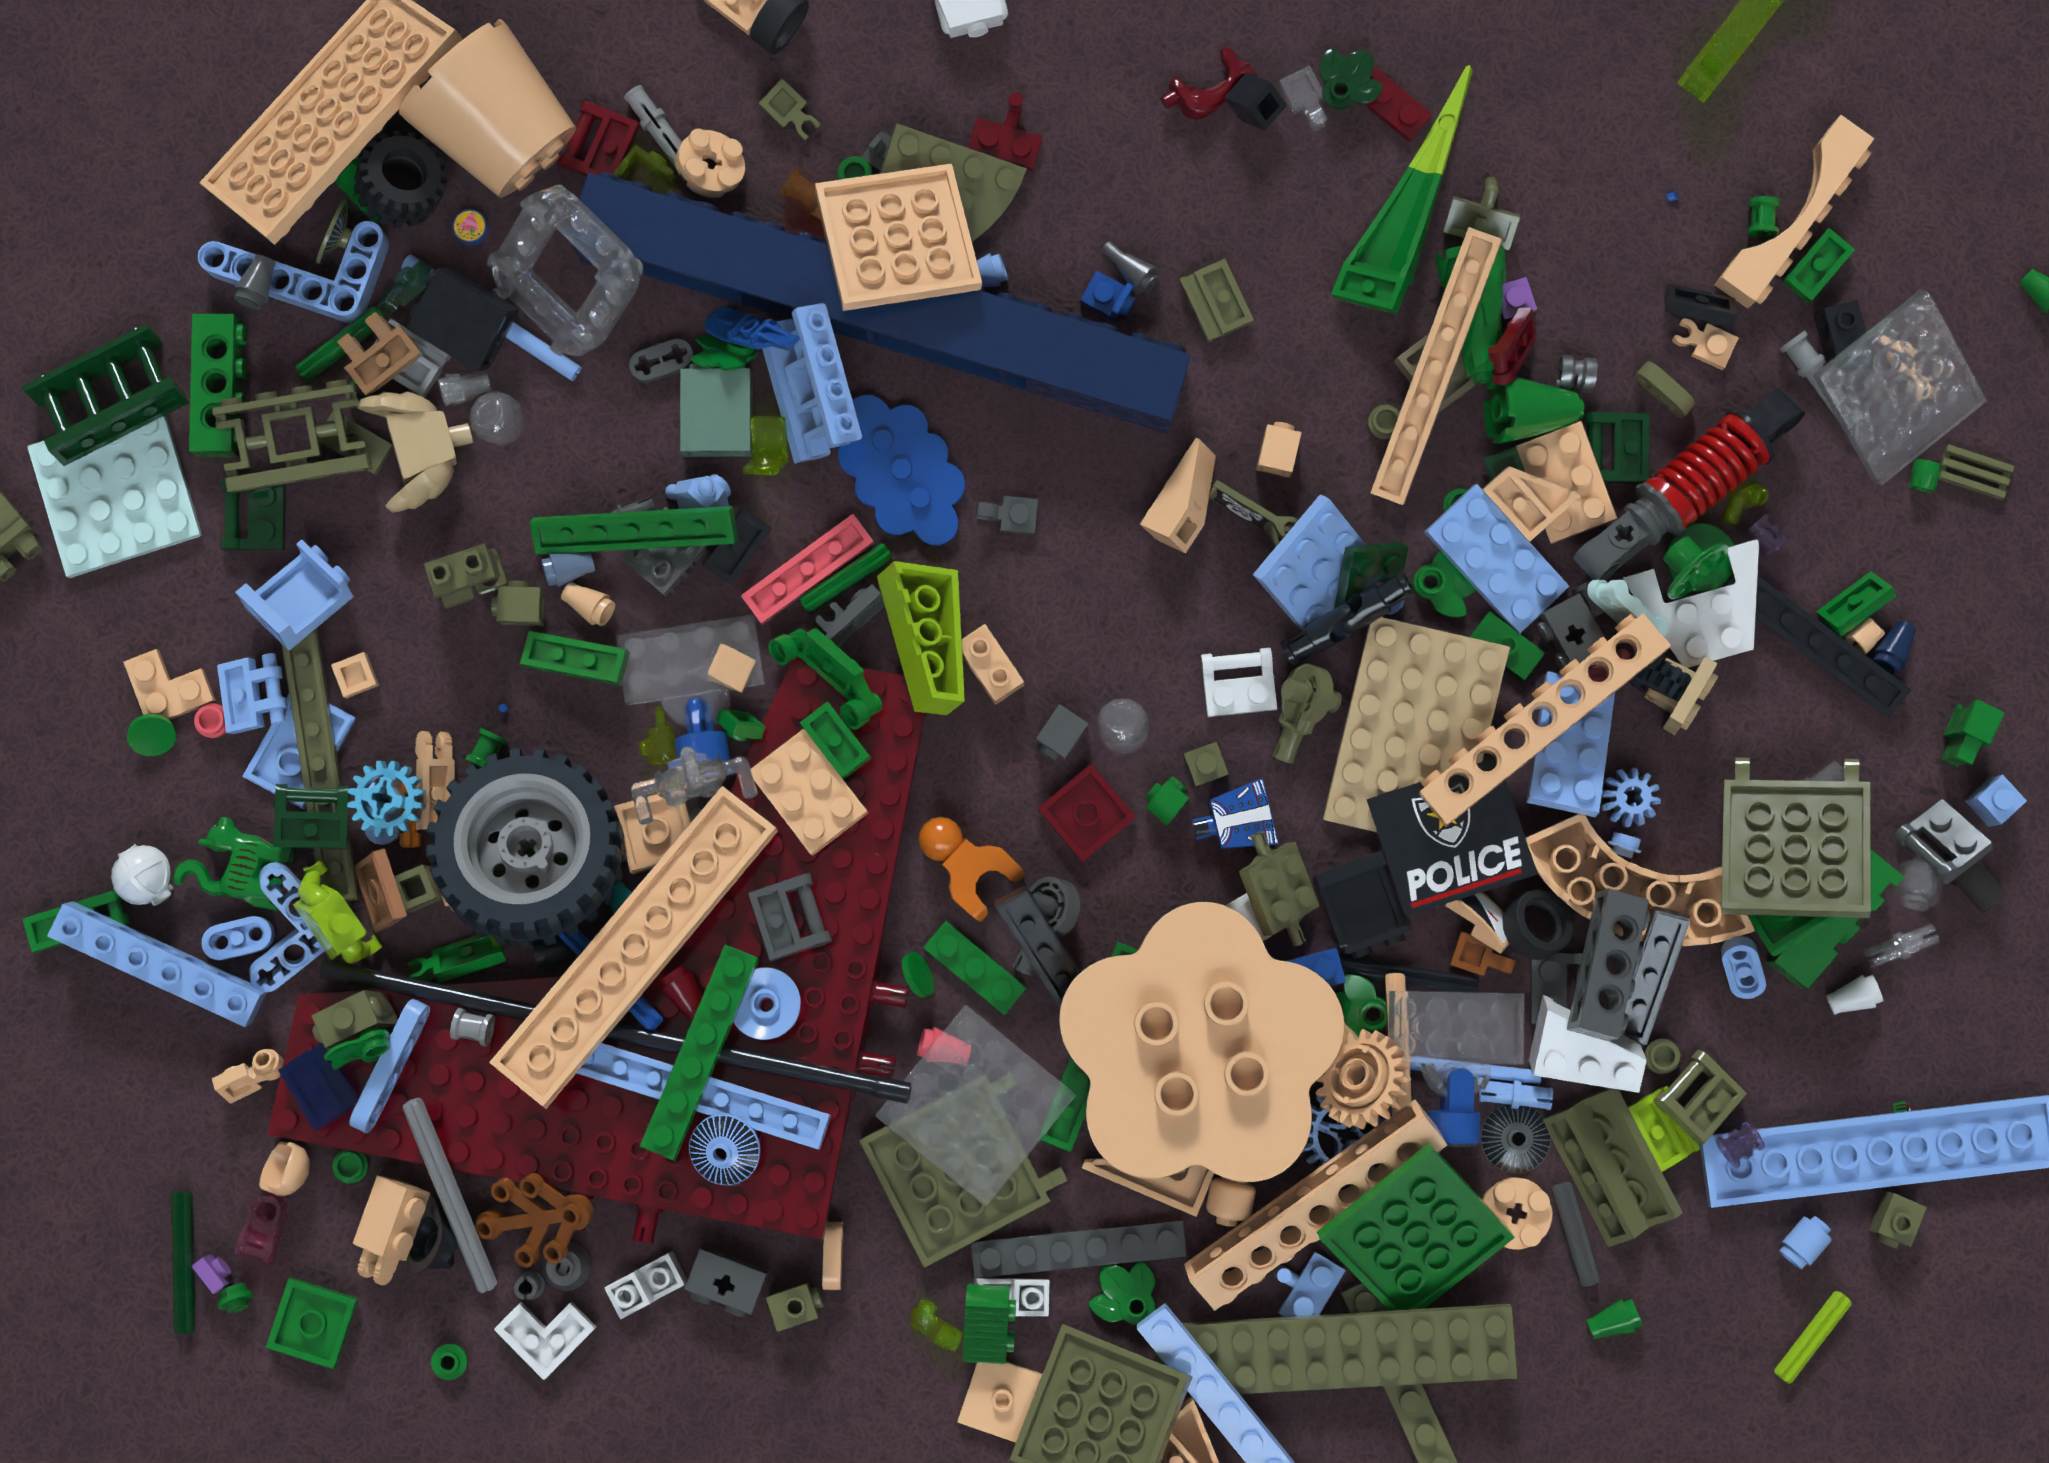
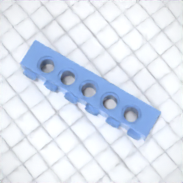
(156, 963)

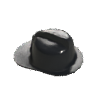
(433, 1242)

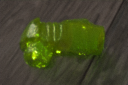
(937, 1330)

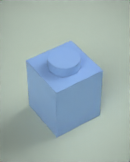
(1995, 800)

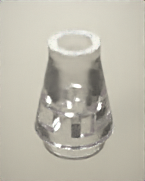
(462, 387)

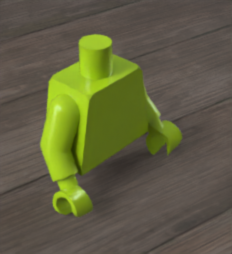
(332, 918)

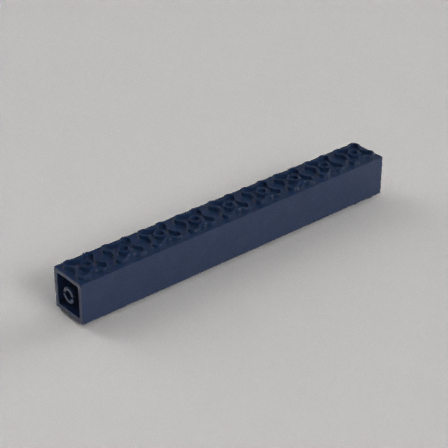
(965, 331)

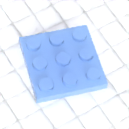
(1307, 563)

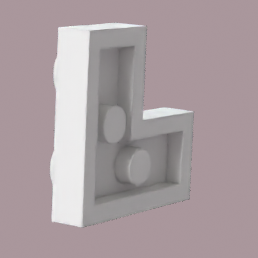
(544, 1346)

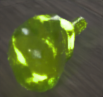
(660, 745)

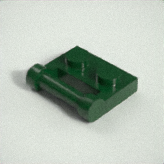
(1629, 445)
(265, 519)
(311, 829)

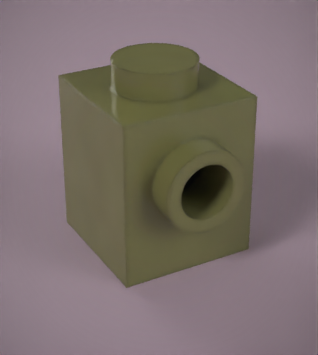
(519, 604)
(417, 888)
(1897, 1220)
(794, 1305)

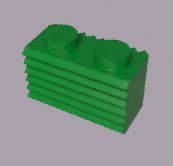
(987, 1324)

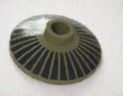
(337, 233)

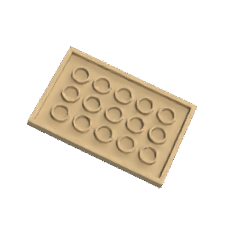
(1410, 711)

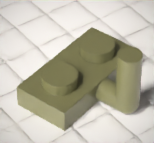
(1482, 216)

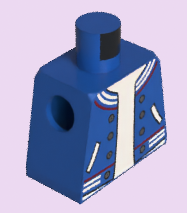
(1237, 817)

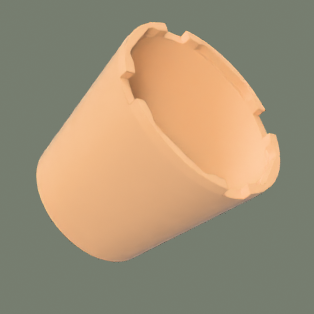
(490, 110)

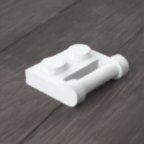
(1239, 694)

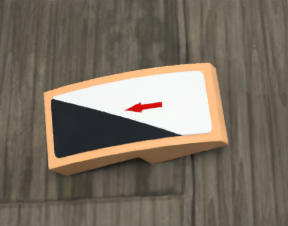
(1486, 917)

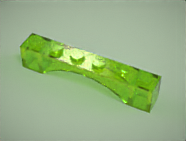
(1726, 46)

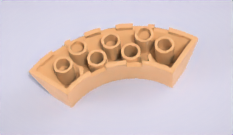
(1580, 863)

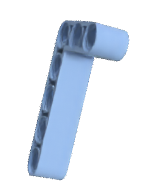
(303, 282)

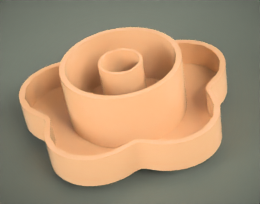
(1200, 1048)

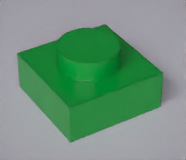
(740, 724)

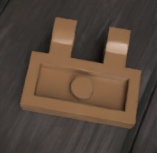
(381, 361)

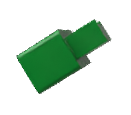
(1970, 730)

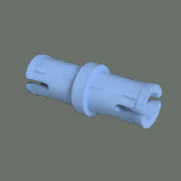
(1517, 1095)

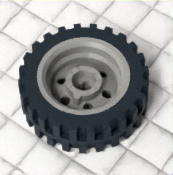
(489, 804)

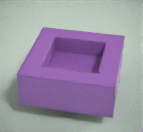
(1516, 295)
(213, 1273)

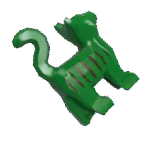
(242, 874)

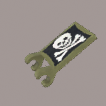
(1251, 512)

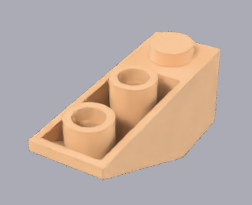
(1183, 502)

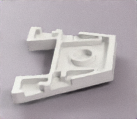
(1711, 622)

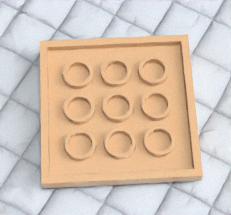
(897, 237)

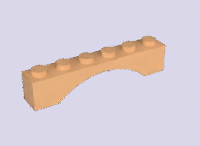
(1833, 159)

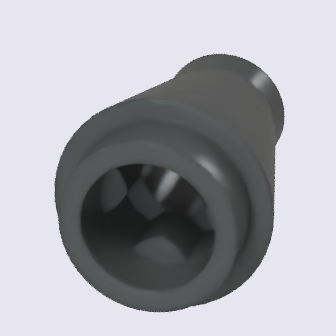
(255, 283)

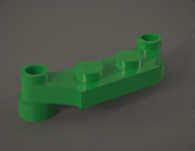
(834, 667)

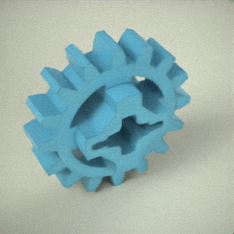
(382, 811)

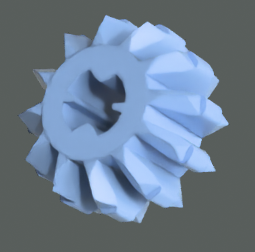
(1643, 797)

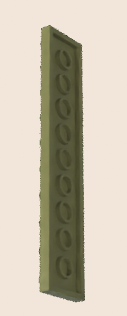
(1361, 1348)

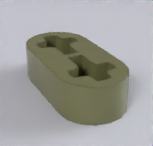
(1665, 389)

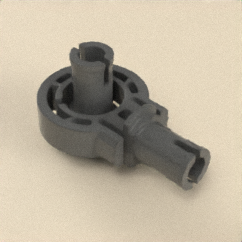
(1060, 910)

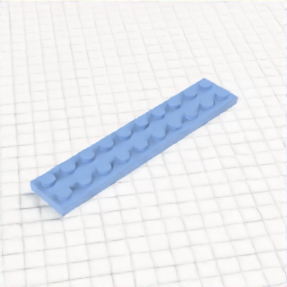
(1883, 1151)

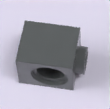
(1060, 734)

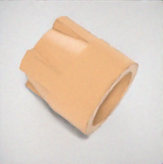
(1865, 634)

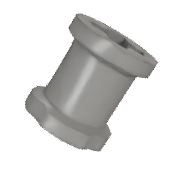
(472, 1027)

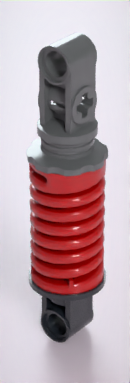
(1692, 483)

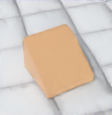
(731, 668)

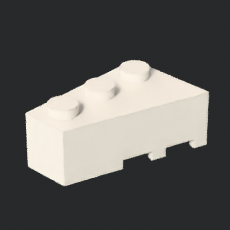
(1582, 1058)

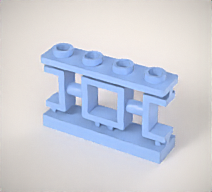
(812, 386)

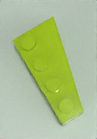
(927, 633)

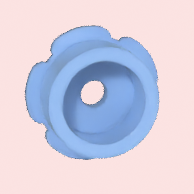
(1624, 844)

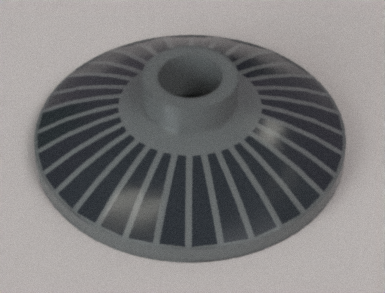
(1498, 1144)

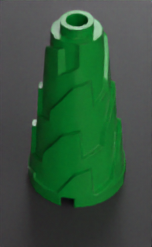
(1486, 324)

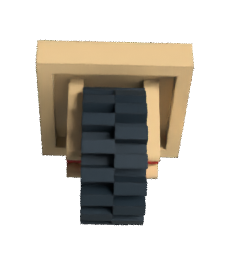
(1676, 689)

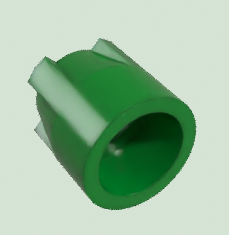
(1924, 475)

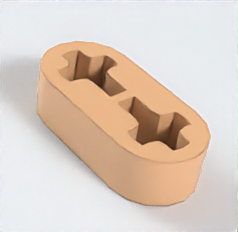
(833, 1256)

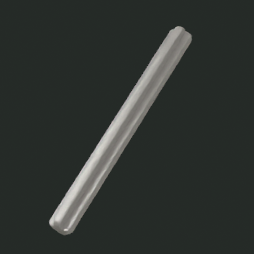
(449, 1194)

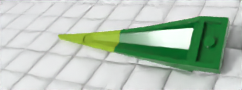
(1389, 251)

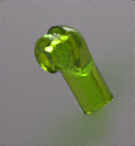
(1742, 499)

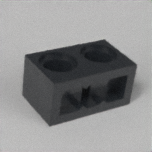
(1839, 327)

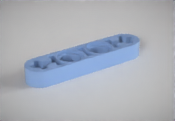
(389, 1066)

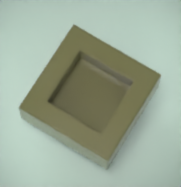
(1205, 764)

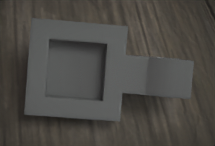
(1014, 515)

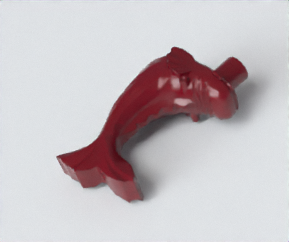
(1201, 103)

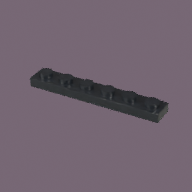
(1827, 649)

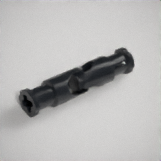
(1368, 604)

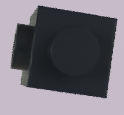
(1255, 101)

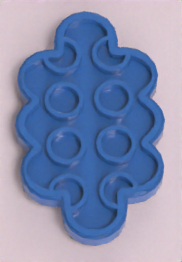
(903, 472)

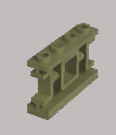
(297, 463)

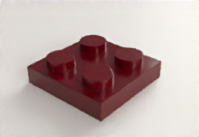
(1086, 813)

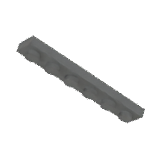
(1078, 1249)

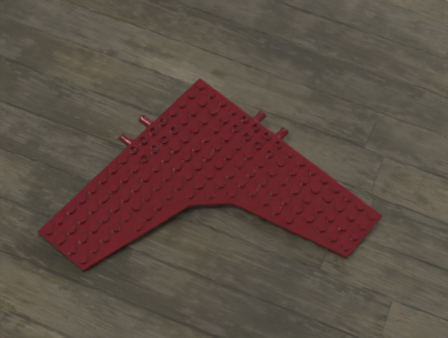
(595, 1129)

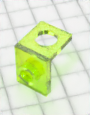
(651, 161)
(769, 445)

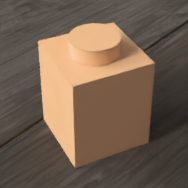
(1279, 449)

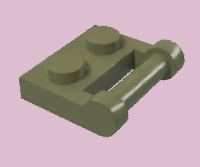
(1708, 1106)

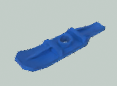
(748, 330)

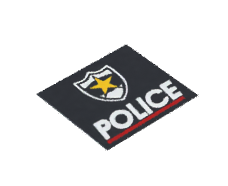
(1455, 861)

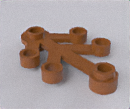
(573, 1212)

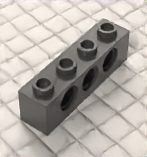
(1586, 1012)

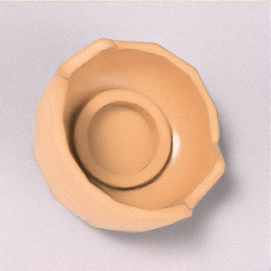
(281, 1179)

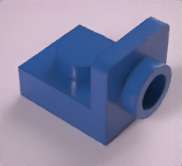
(1108, 296)

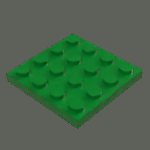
(1415, 1233)

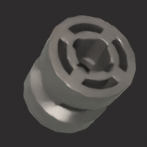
(1577, 373)

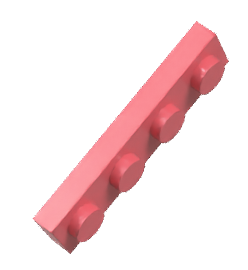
(807, 569)

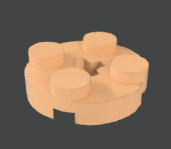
(715, 146)
(1533, 1201)

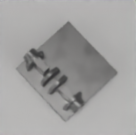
(664, 565)

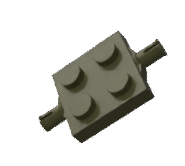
(1278, 888)

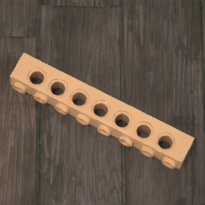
(1647, 645)
(1295, 1206)

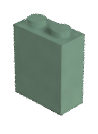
(716, 412)

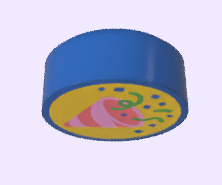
(470, 227)

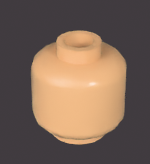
(1230, 1200)

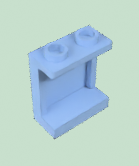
(298, 596)

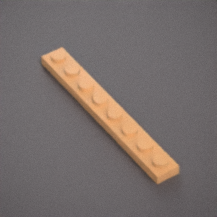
(1436, 365)

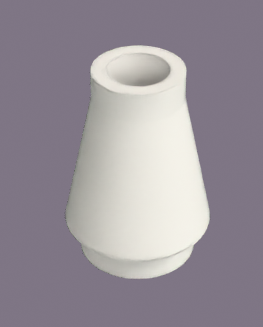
(1856, 995)

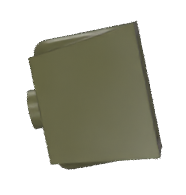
(352, 1016)

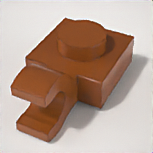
(1476, 956)

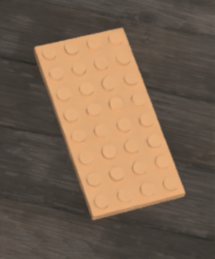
(329, 114)

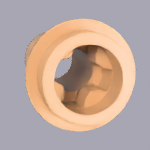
(590, 604)

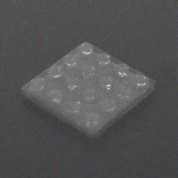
(1900, 387)
(977, 1105)

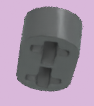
(658, 353)

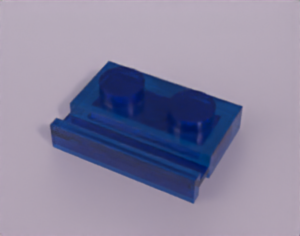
(318, 1088)

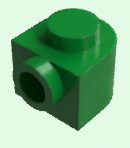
(1166, 800)

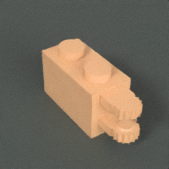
(388, 1227)

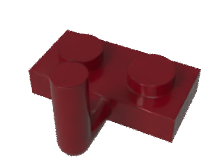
(1006, 140)

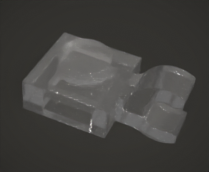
(1303, 93)

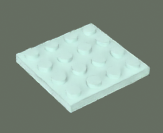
(117, 499)

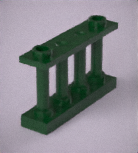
(117, 420)

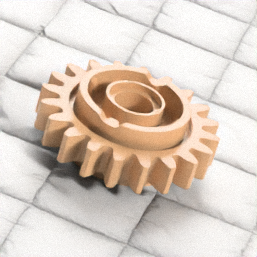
(1362, 1102)

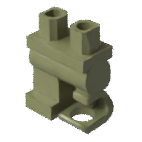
(14, 536)
(457, 573)

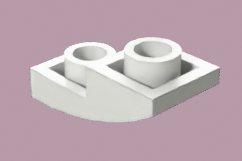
(646, 1285)
(1030, 1294)

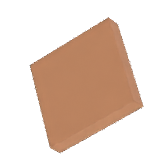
(379, 890)

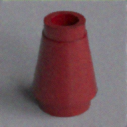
(682, 991)

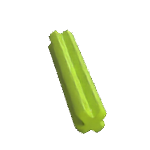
(1813, 1337)

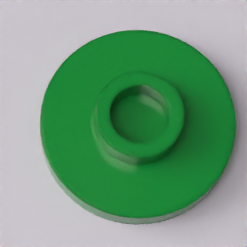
(151, 734)
(917, 974)

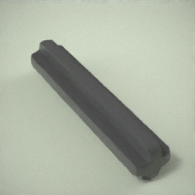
(1575, 1234)

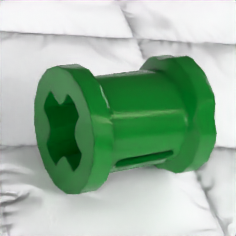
(1763, 217)
(486, 745)

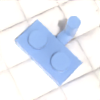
(1310, 1288)

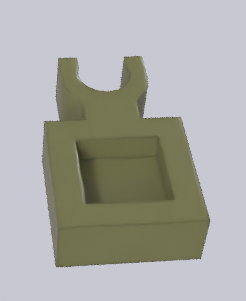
(785, 106)

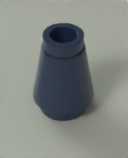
(1895, 648)

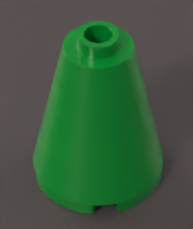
(1528, 410)

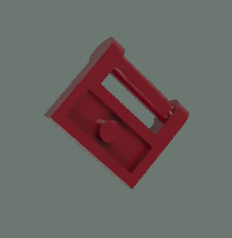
(609, 144)

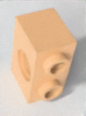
(990, 664)

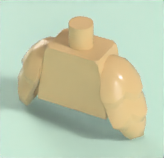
(421, 445)

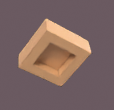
(355, 675)

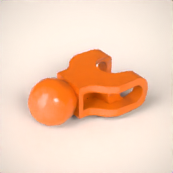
(943, 842)

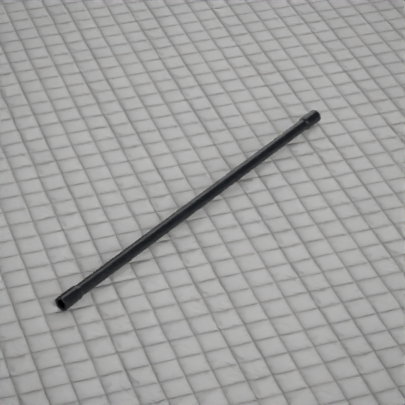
(879, 1087)

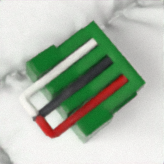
(1900, 1107)

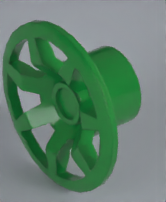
(1689, 560)

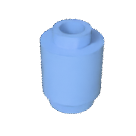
(1806, 1242)

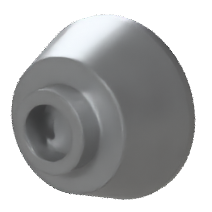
(579, 1271)

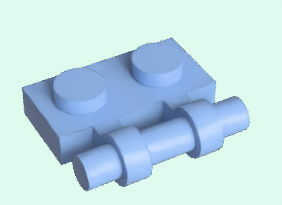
(241, 693)

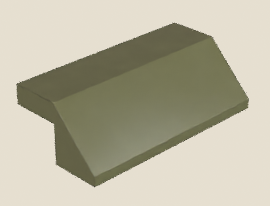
(1612, 1166)

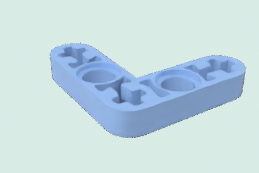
(267, 960)

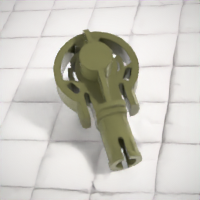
(1303, 707)

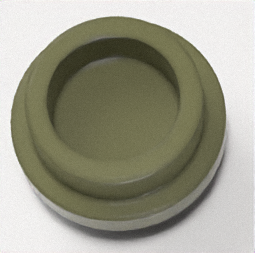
(1383, 421)
(1662, 1056)

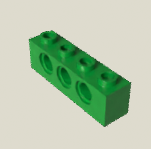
(207, 334)

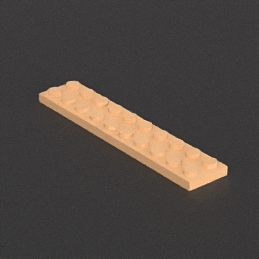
(633, 947)

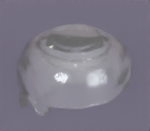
(497, 418)
(1123, 726)

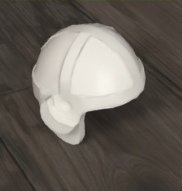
(142, 875)

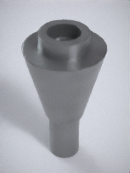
(1134, 270)

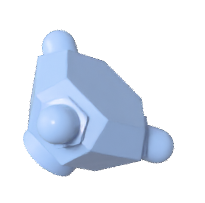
(700, 492)

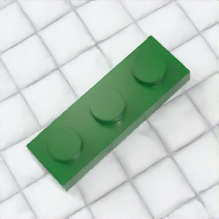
(575, 658)
(974, 967)

